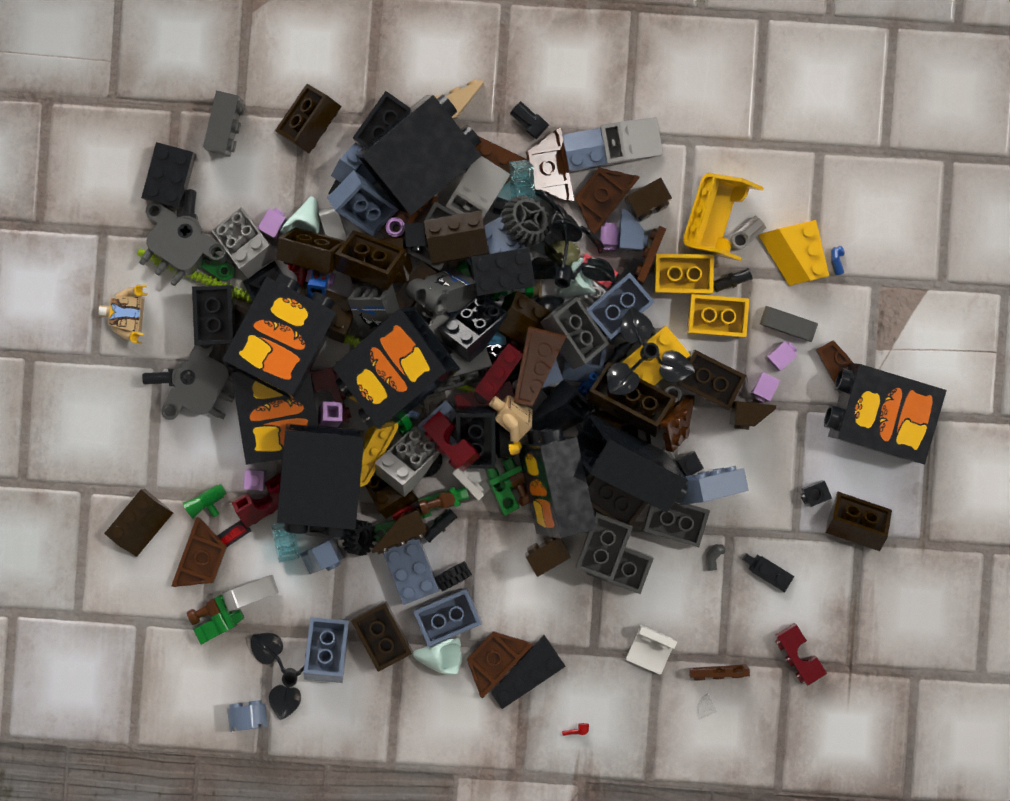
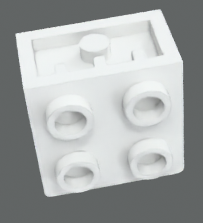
(475, 480)
(651, 649)

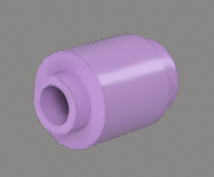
(391, 223)
(610, 236)

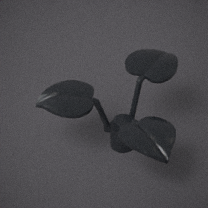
(549, 240)
(594, 269)
(635, 328)
(282, 698)

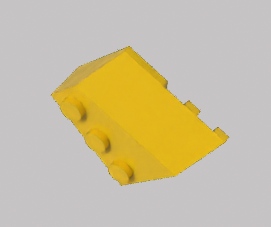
(797, 252)

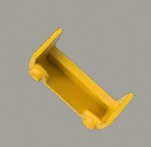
(712, 212)
(375, 445)

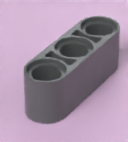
(788, 323)

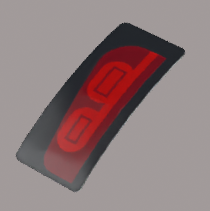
(234, 533)

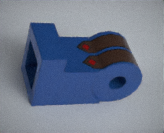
(317, 282)

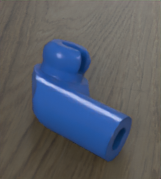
(835, 260)
(586, 385)

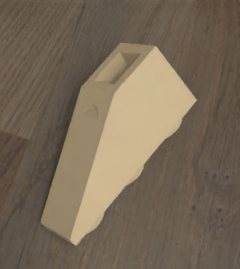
(462, 97)

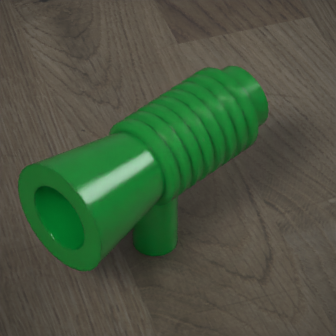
(205, 500)

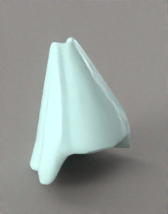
(304, 218)
(579, 286)
(442, 657)

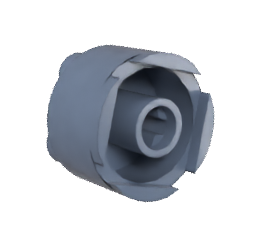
(247, 716)

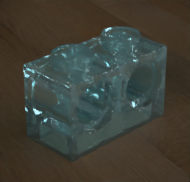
(522, 179)
(285, 543)

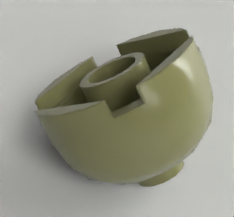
(556, 252)

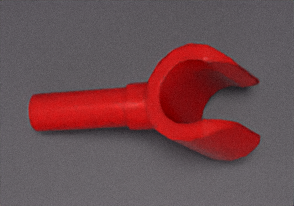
(583, 729)

